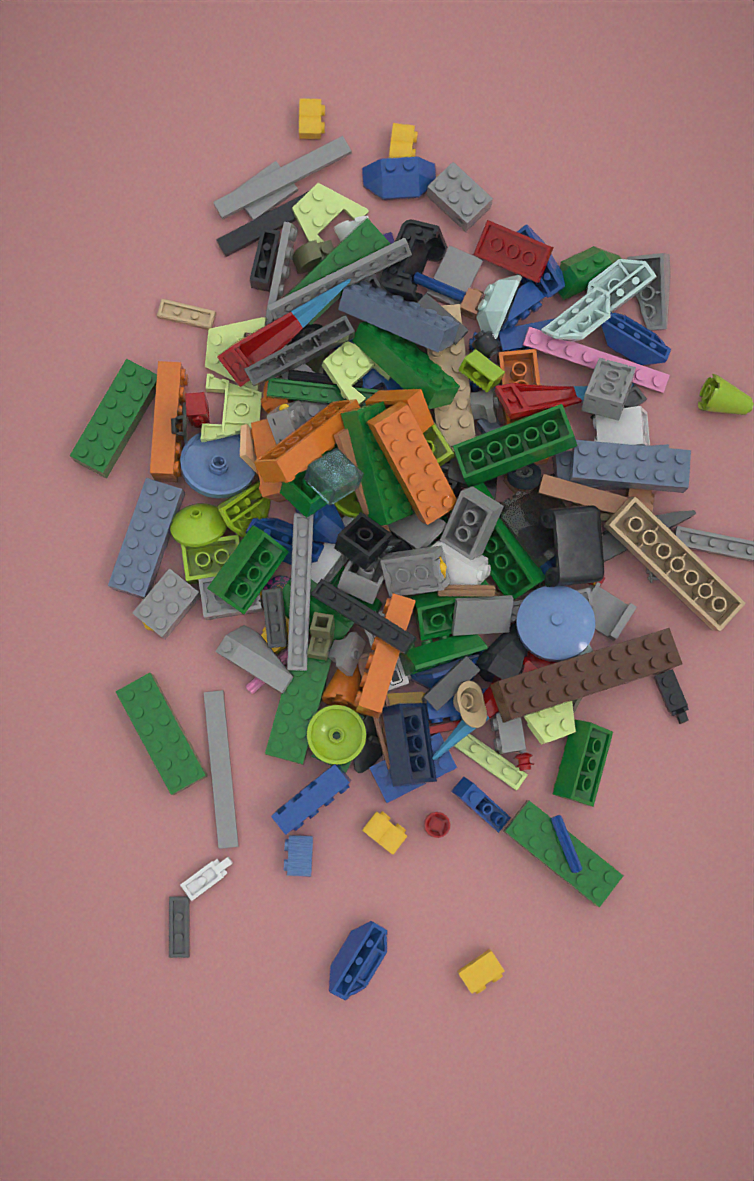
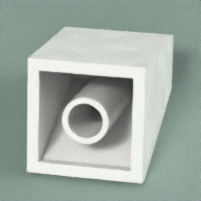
(630, 428)
(463, 570)

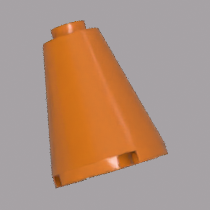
(342, 689)

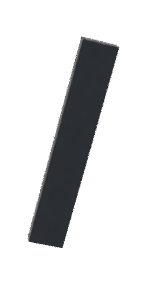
(251, 231)
(363, 616)

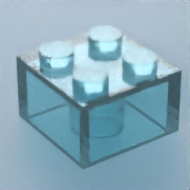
(333, 476)

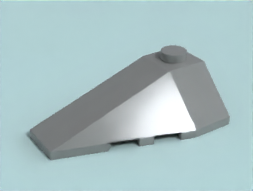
(655, 296)
(251, 653)

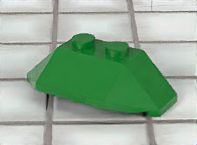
(583, 268)

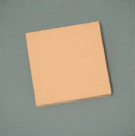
(247, 446)

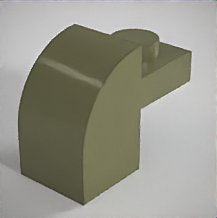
(310, 254)
(321, 636)

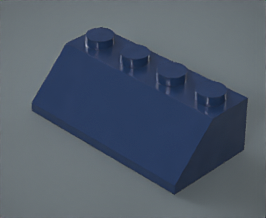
(409, 744)

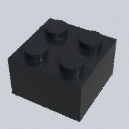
(363, 540)

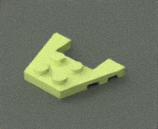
(320, 208)
(223, 337)
(347, 366)
(241, 407)
(552, 723)

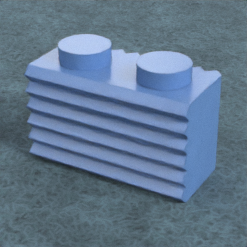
(299, 855)

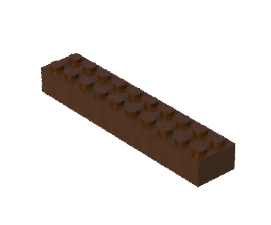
(585, 675)

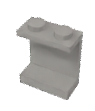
(609, 612)

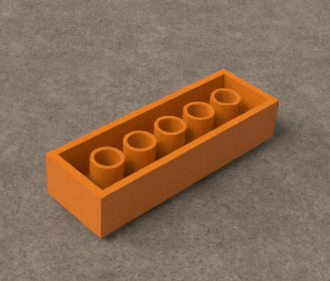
(520, 368)
(168, 404)
(304, 444)
(413, 462)
(383, 661)

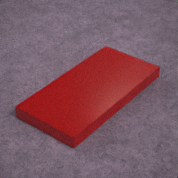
(513, 251)

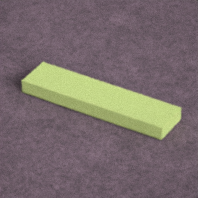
(491, 761)

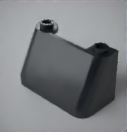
(425, 244)
(576, 545)

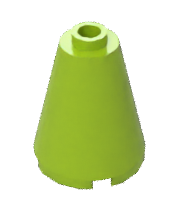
(724, 397)

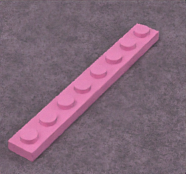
(589, 357)

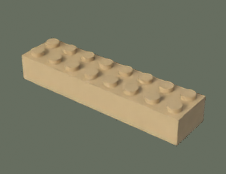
(455, 419)
(674, 564)

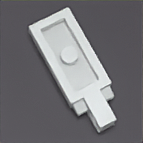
(206, 878)

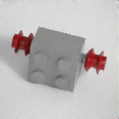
(511, 739)

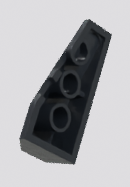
(503, 657)

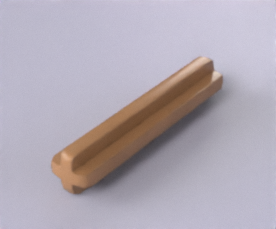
(468, 590)

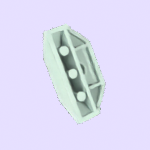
(623, 280)
(497, 303)
(581, 317)

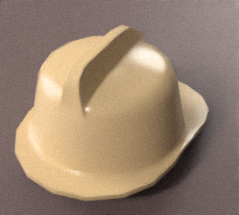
(470, 704)

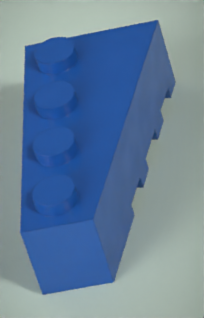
(311, 798)

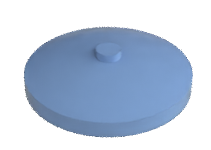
(215, 467)
(555, 623)

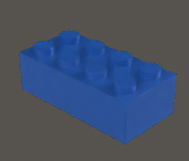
(383, 776)

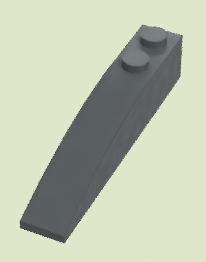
(301, 351)
(613, 547)

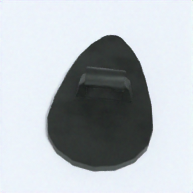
(174, 421)
(372, 749)

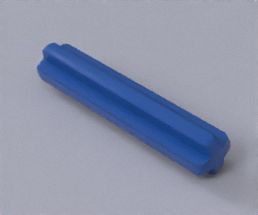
(439, 287)
(566, 844)

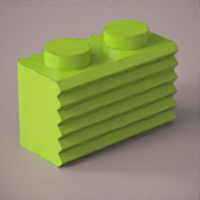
(481, 370)

